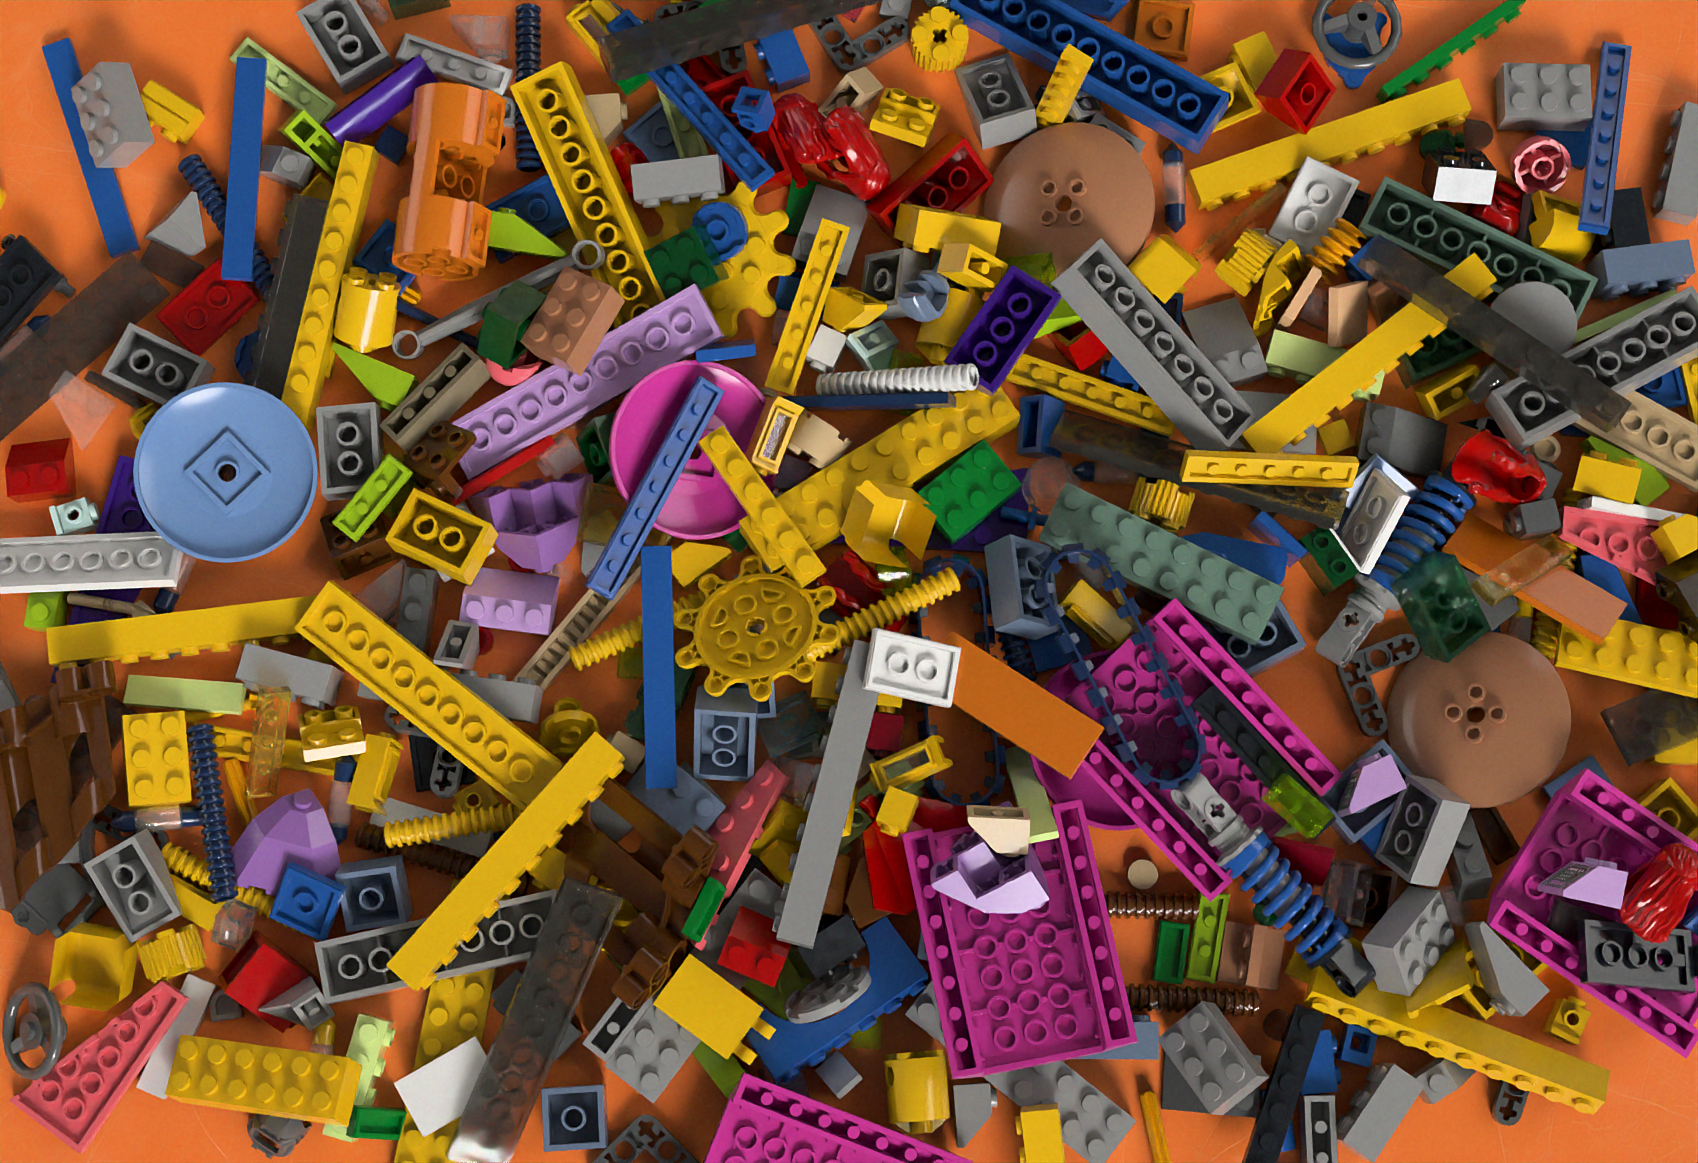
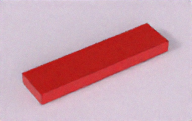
(504, 467)

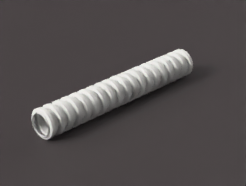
(900, 380)

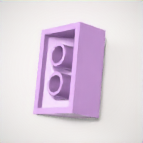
(511, 601)

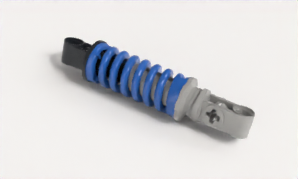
(1405, 548)
(1255, 859)

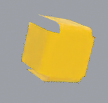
(1164, 267)
(886, 512)
(99, 962)

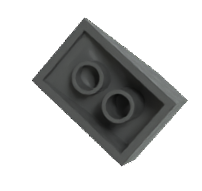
(1400, 437)
(1180, 1096)

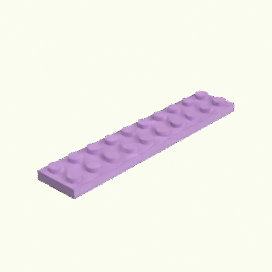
(560, 397)

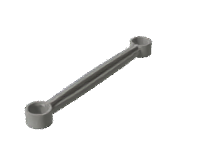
(472, 312)

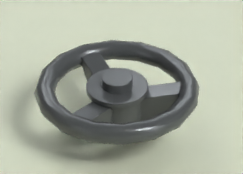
(1357, 27)
(40, 1027)

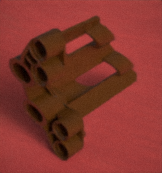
(36, 765)
(658, 881)

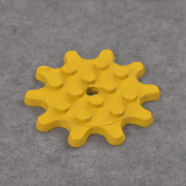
(749, 269)
(741, 656)

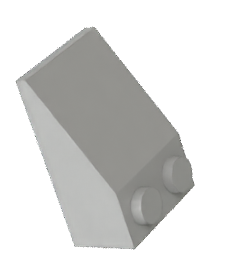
(996, 101)
(836, 207)
(1227, 341)
(136, 885)
(1503, 975)

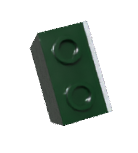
(1327, 560)

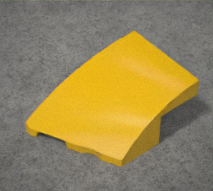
(1282, 273)
(1445, 980)

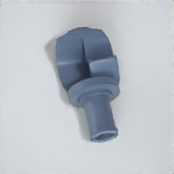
(927, 296)

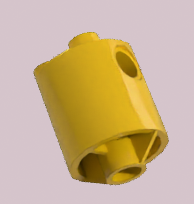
(367, 310)
(941, 334)
(917, 1090)

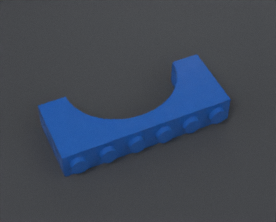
(894, 977)

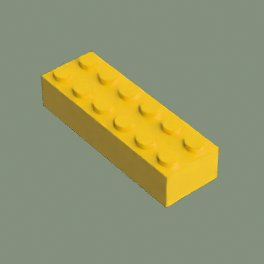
(264, 1080)

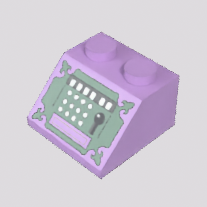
(1370, 783)
(1589, 881)

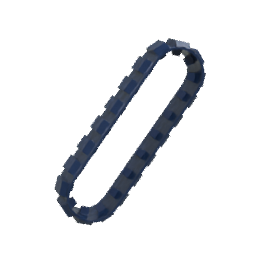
(987, 637)
(1157, 663)

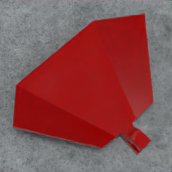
(886, 856)

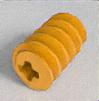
(1334, 248)

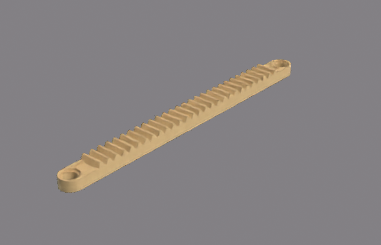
(582, 623)

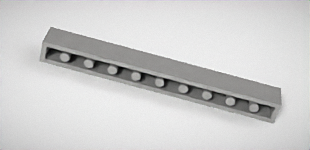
(829, 803)

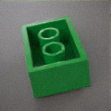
(969, 492)

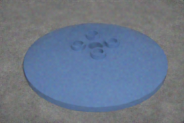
(181, 464)

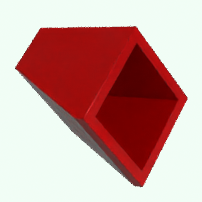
(260, 975)

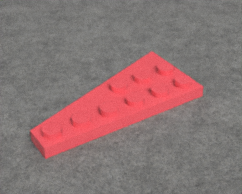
(1614, 538)
(740, 826)
(94, 1076)

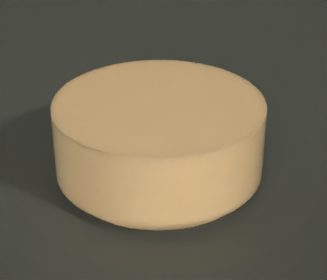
(1546, 449)
(1142, 874)

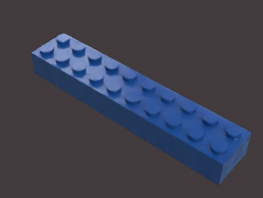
(1122, 70)

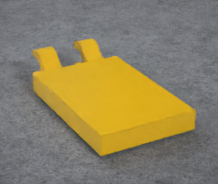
(712, 1009)

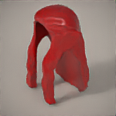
(803, 135)
(862, 156)
(1497, 469)
(855, 587)
(1660, 892)

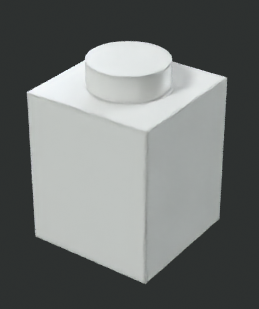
(826, 350)

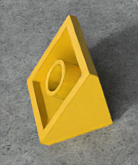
(1241, 99)

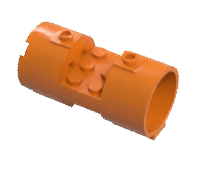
(452, 143)

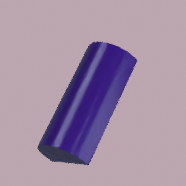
(380, 102)
(1004, 328)

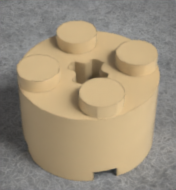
(817, 441)

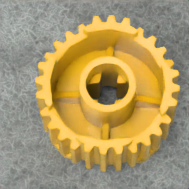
(944, 26)
(1246, 261)
(1161, 504)
(172, 954)

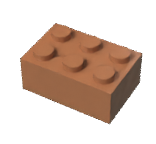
(572, 320)

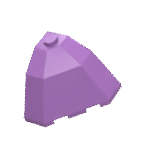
(537, 520)
(282, 833)
(989, 878)

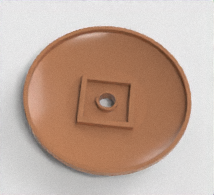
(1080, 162)
(1505, 752)

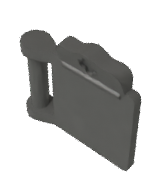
(53, 899)

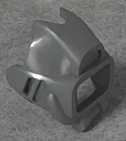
(281, 1130)

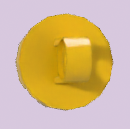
(567, 729)

